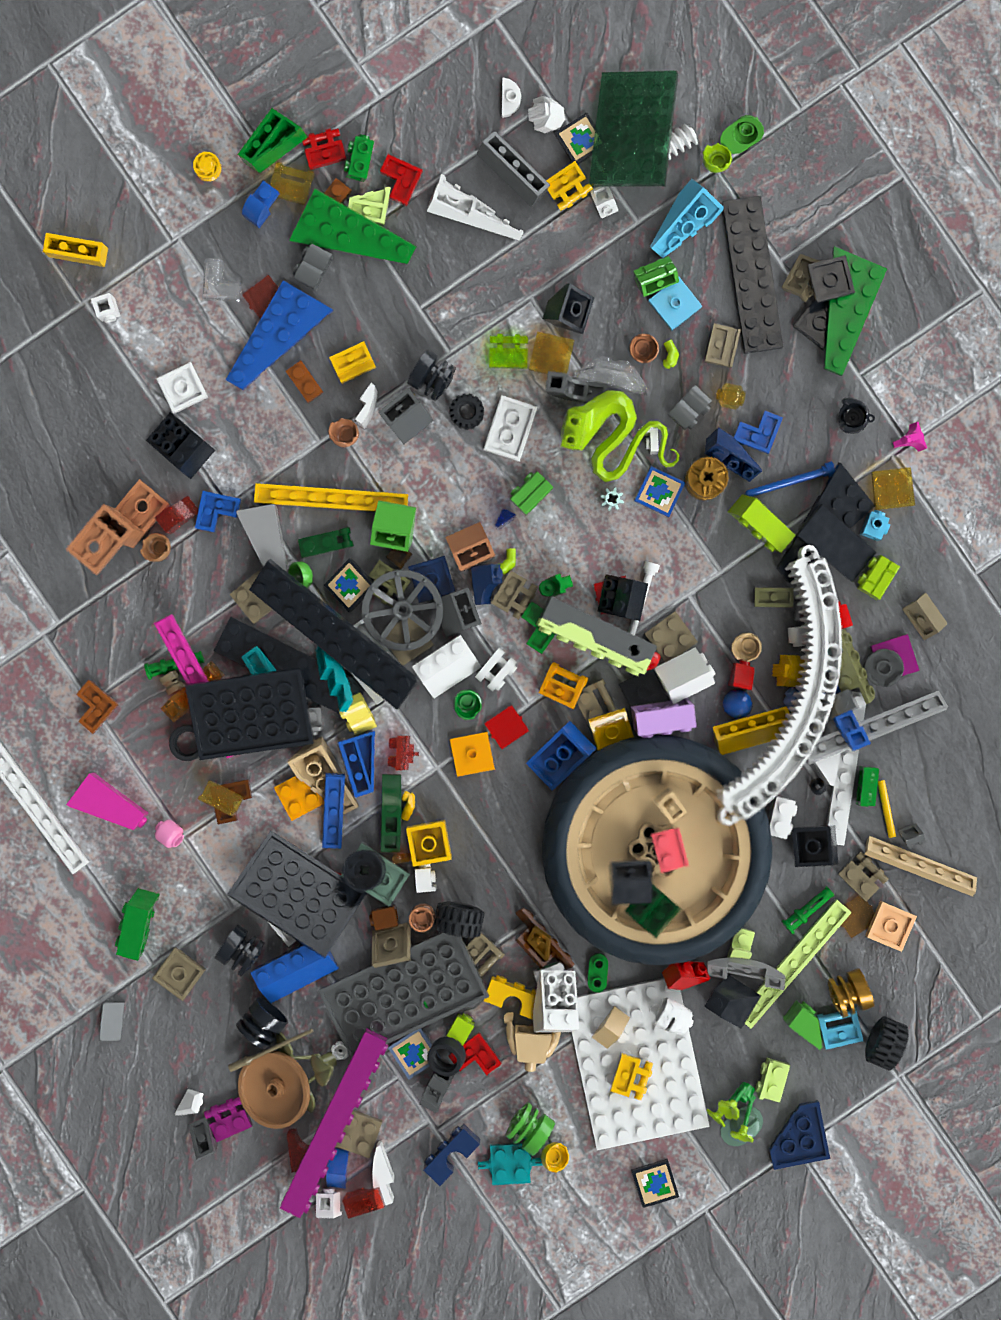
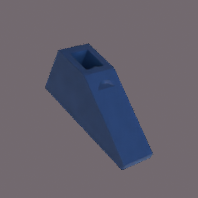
(731, 454)

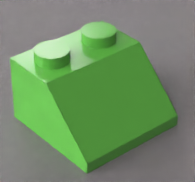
(804, 1022)

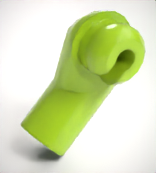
(672, 356)
(510, 561)

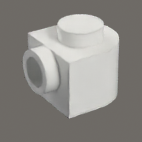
(795, 637)

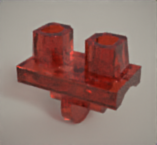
(404, 754)

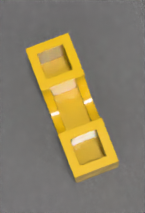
(500, 989)

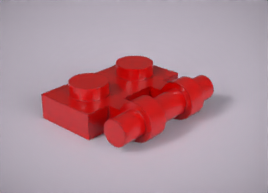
(326, 153)

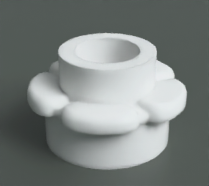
(335, 1050)

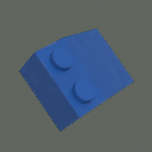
(561, 755)

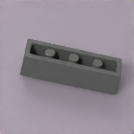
(513, 169)

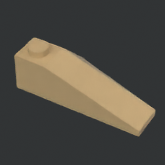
(311, 766)

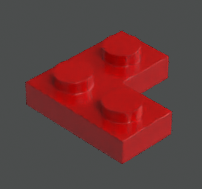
(406, 178)
(480, 1051)

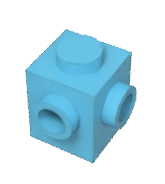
(875, 525)

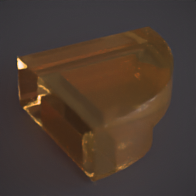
(401, 858)

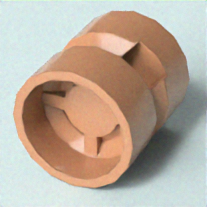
(422, 917)

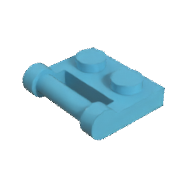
(840, 1034)

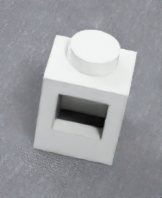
(424, 878)
(328, 1209)

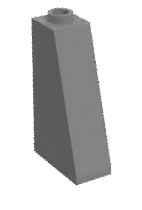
(264, 533)

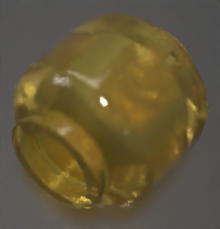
(731, 396)

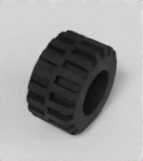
(458, 919)
(886, 1043)

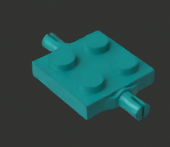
(509, 1164)

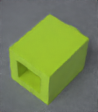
(461, 1028)

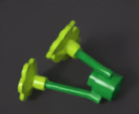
(729, 1110)

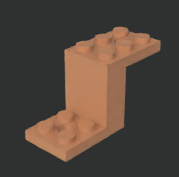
(117, 527)

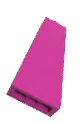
(106, 802)

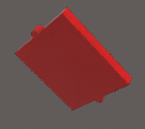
(506, 727)

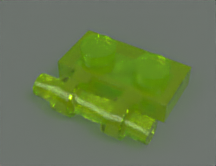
(508, 357)

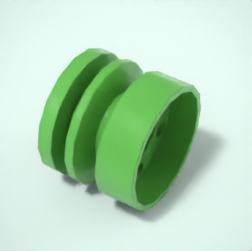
(532, 1130)

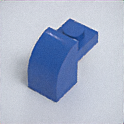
(257, 205)

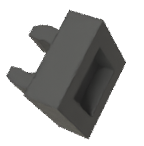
(912, 835)

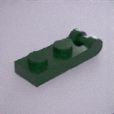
(325, 543)

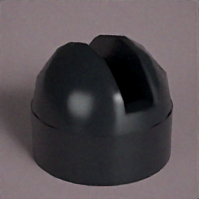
(818, 781)

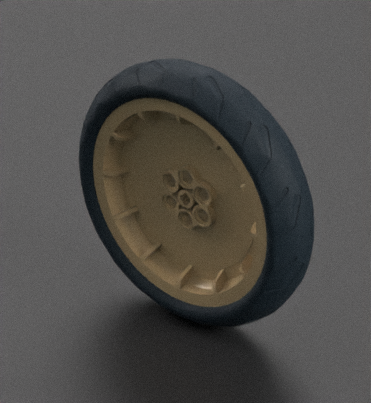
(605, 813)

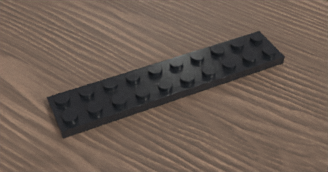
(334, 634)

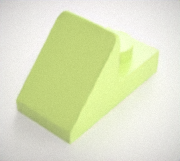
(741, 944)

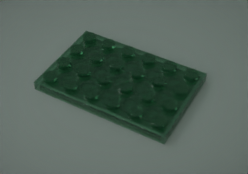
(633, 129)

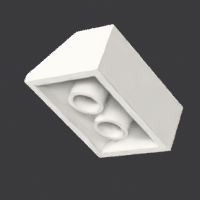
(447, 666)

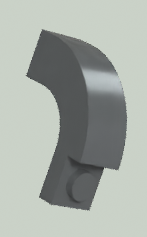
(570, 389)

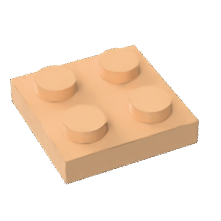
(890, 926)

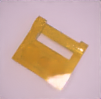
(289, 189)

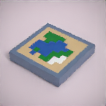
(412, 1052)

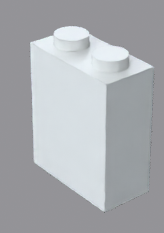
(685, 675)

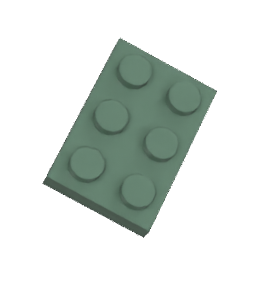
(393, 880)

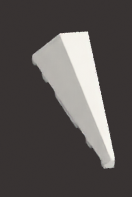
(456, 205)

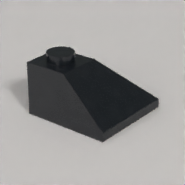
(569, 308)
(733, 1001)

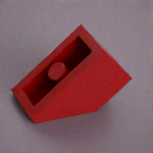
(742, 675)

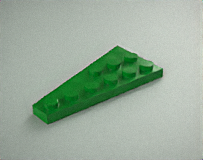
(340, 228)
(849, 313)

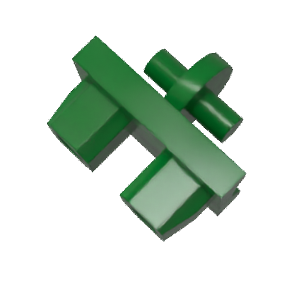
(555, 585)

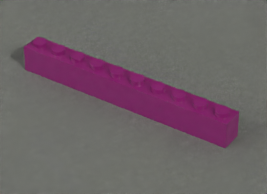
(333, 1123)

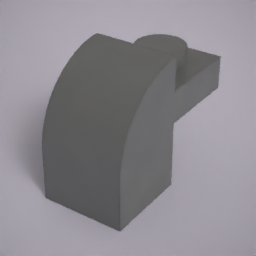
(435, 1091)

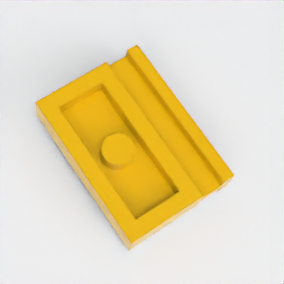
(352, 362)

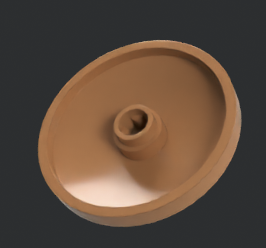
(274, 1090)

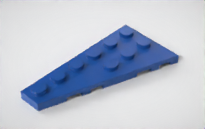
(280, 328)

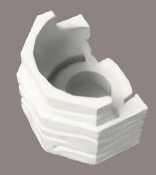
(546, 114)

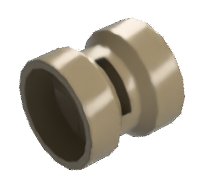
(172, 683)

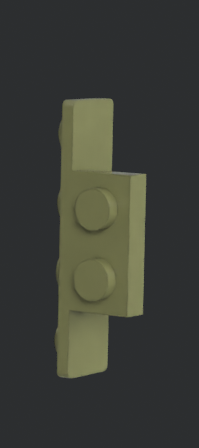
(851, 671)

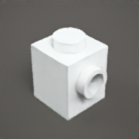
(106, 308)

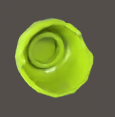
(716, 158)

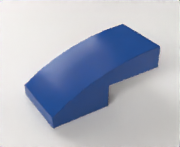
(851, 731)

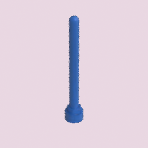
(826, 471)

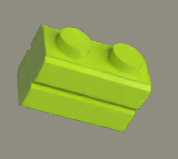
(878, 577)

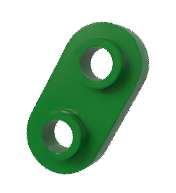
(597, 973)

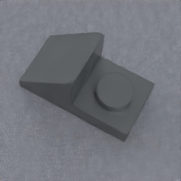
(202, 1138)

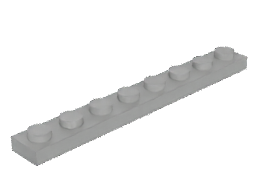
(881, 724)

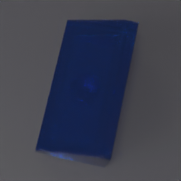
(505, 518)

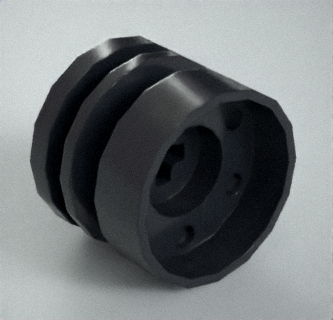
(433, 376)
(353, 867)
(239, 950)
(262, 1023)

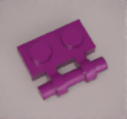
(231, 1124)

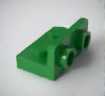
(867, 786)

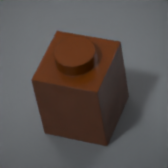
(384, 917)

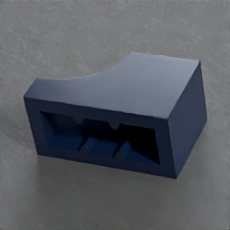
(484, 581)

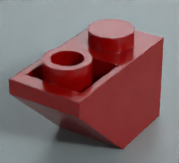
(685, 975)

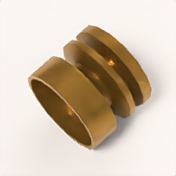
(706, 490)
(850, 993)

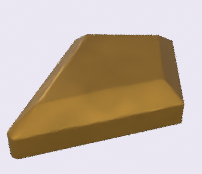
(540, 942)

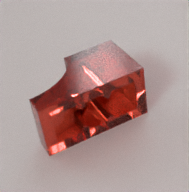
(177, 515)
(296, 1148)
(363, 1201)

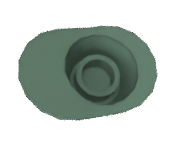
(754, 1126)

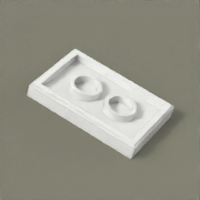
(510, 428)

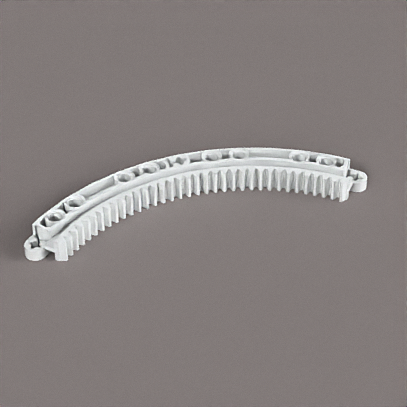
(821, 632)

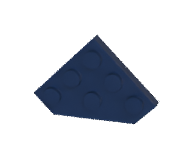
(801, 1138)

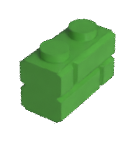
(656, 276)
(530, 493)

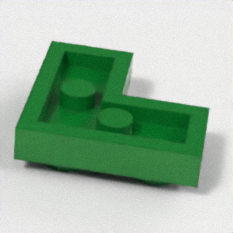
(538, 640)

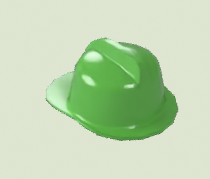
(742, 134)

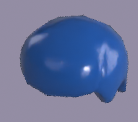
(737, 704)

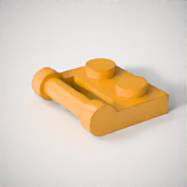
(560, 691)

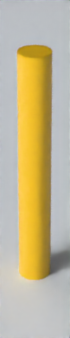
(886, 809)

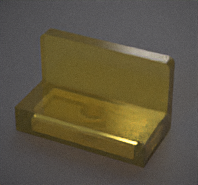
(221, 798)

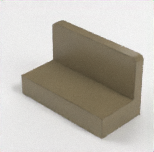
(925, 616)

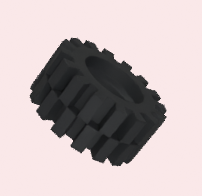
(466, 400)

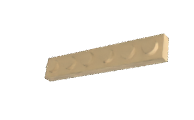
(921, 866)

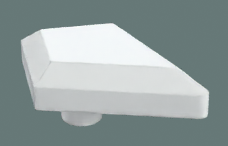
(190, 1103)

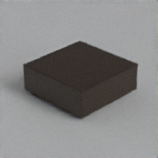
(399, 557)

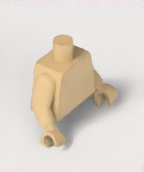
(530, 1045)

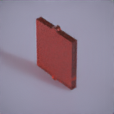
(261, 295)

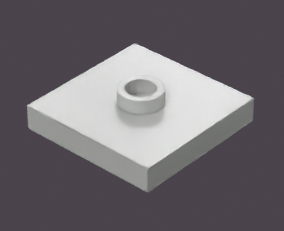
(182, 387)

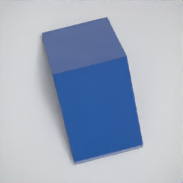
(337, 1172)

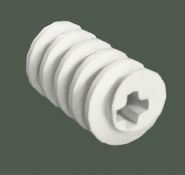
(681, 138)

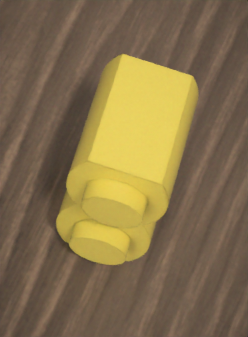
(359, 716)

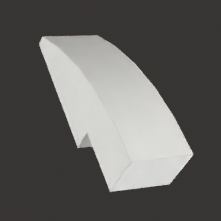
(383, 1173)

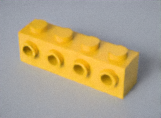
(749, 731)

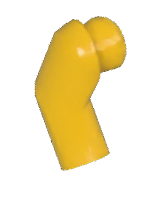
(410, 805)

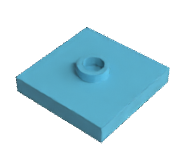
(675, 304)

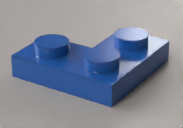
(761, 437)
(213, 505)

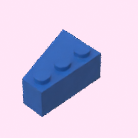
(358, 761)

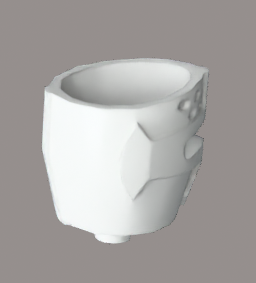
(673, 1017)

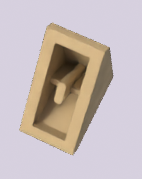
(670, 805)
(611, 1027)

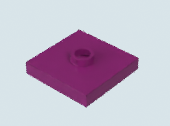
(903, 647)

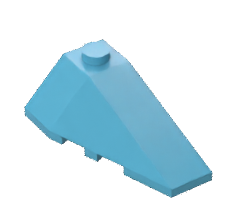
(688, 214)

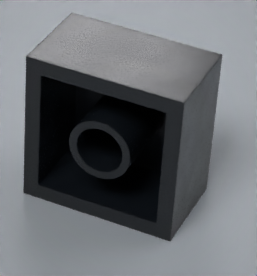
(815, 846)

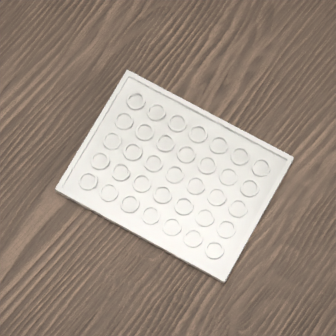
(673, 1091)

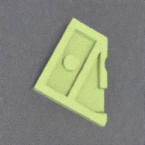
(372, 205)

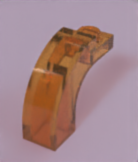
(178, 704)

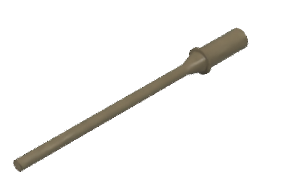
(247, 1060)

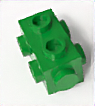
(359, 158)

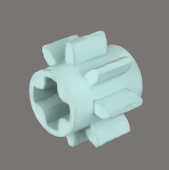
(613, 493)

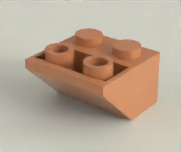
(470, 547)

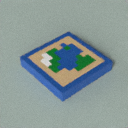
(659, 491)

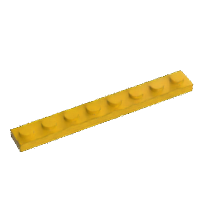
(324, 497)

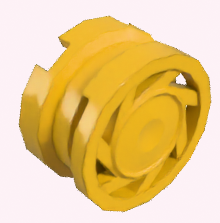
(207, 166)

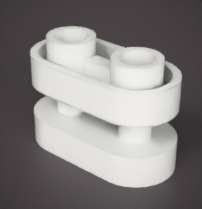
(497, 682)

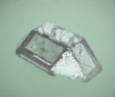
(615, 374)

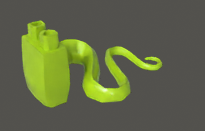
(584, 422)

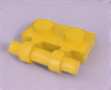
(566, 180)
(626, 1073)

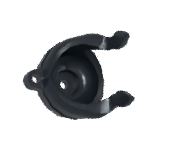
(856, 409)

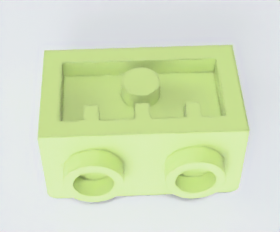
(773, 1080)

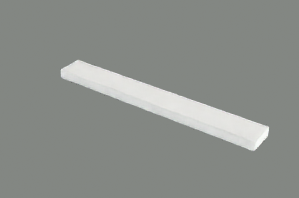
(40, 813)

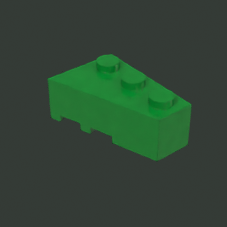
(271, 141)
(136, 924)

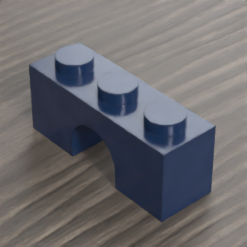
(461, 1141)

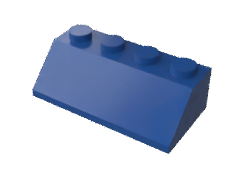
(291, 972)

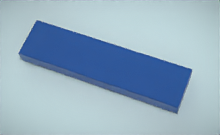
(333, 810)

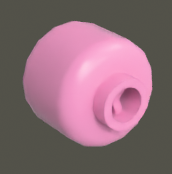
(169, 833)

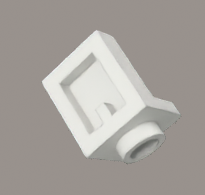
(604, 201)
(652, 441)

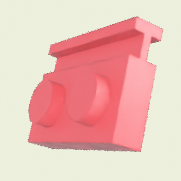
(669, 849)

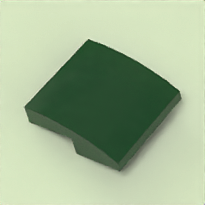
(656, 915)

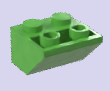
(393, 526)

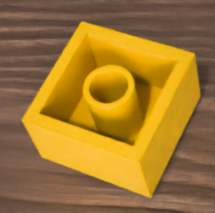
(429, 843)

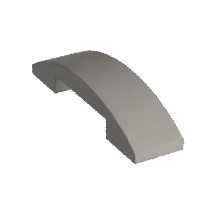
(749, 968)

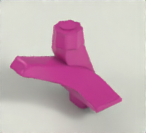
(913, 438)

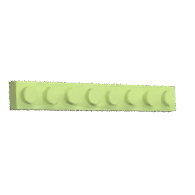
(800, 956)

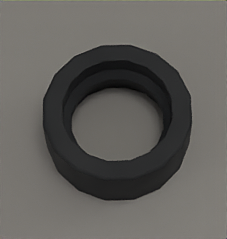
(173, 744)
(439, 1066)

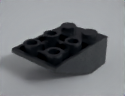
(180, 445)

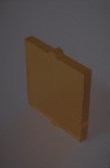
(859, 918)

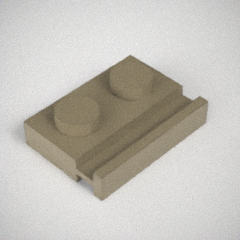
(722, 345)

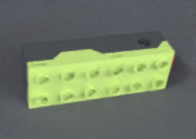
(597, 636)

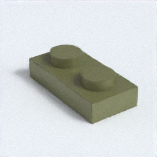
(773, 597)

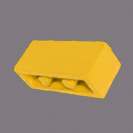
(75, 249)

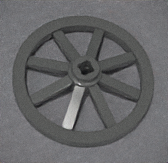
(423, 581)

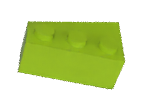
(761, 523)

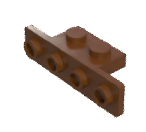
(555, 951)

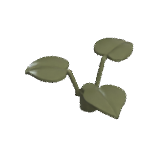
(321, 1066)

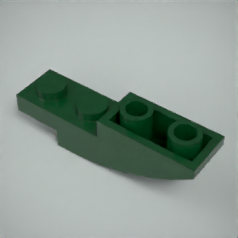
(391, 813)

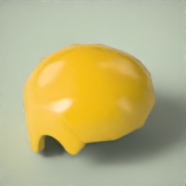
(554, 1157)

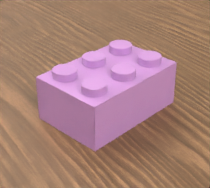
(663, 718)

